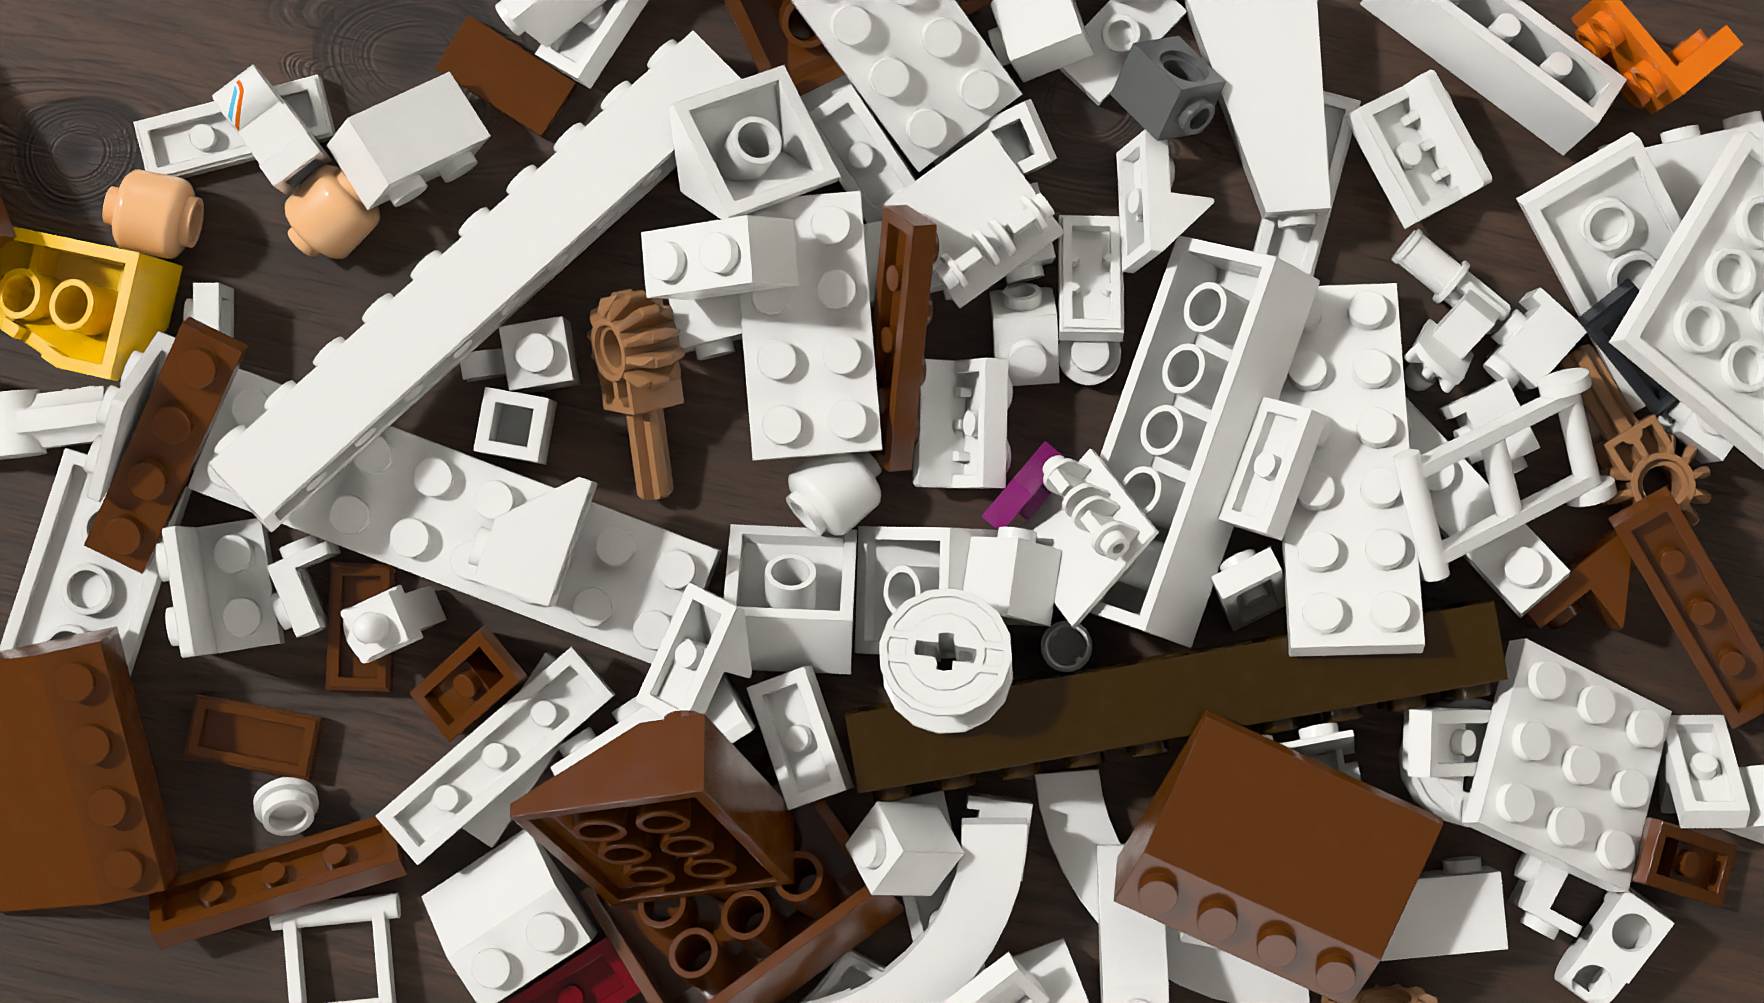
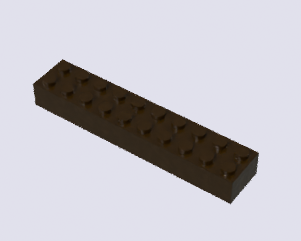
(1166, 695)

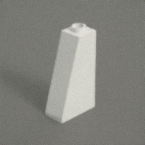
(1271, 99)

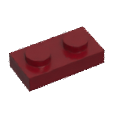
(588, 977)

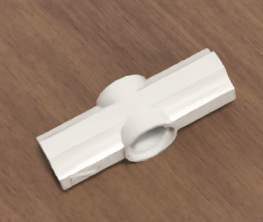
(48, 420)

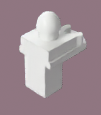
(1445, 347)
(390, 621)

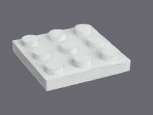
(1567, 766)

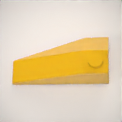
(83, 300)

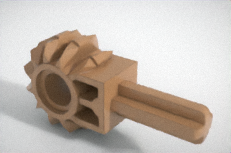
(640, 376)
(1635, 444)

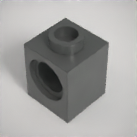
(1168, 88)

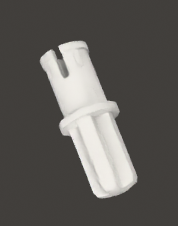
(1445, 275)

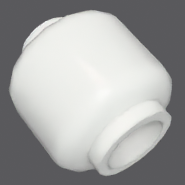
(834, 491)

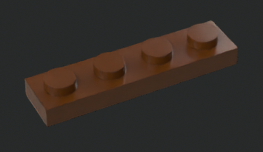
(899, 328)
(166, 444)
(1695, 603)
(274, 881)

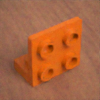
(1651, 74)

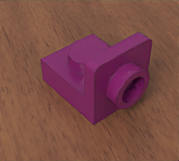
(1024, 492)

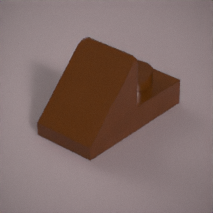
(1598, 576)
(468, 683)
(1683, 862)

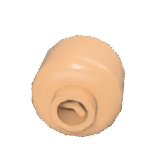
(154, 214)
(328, 215)

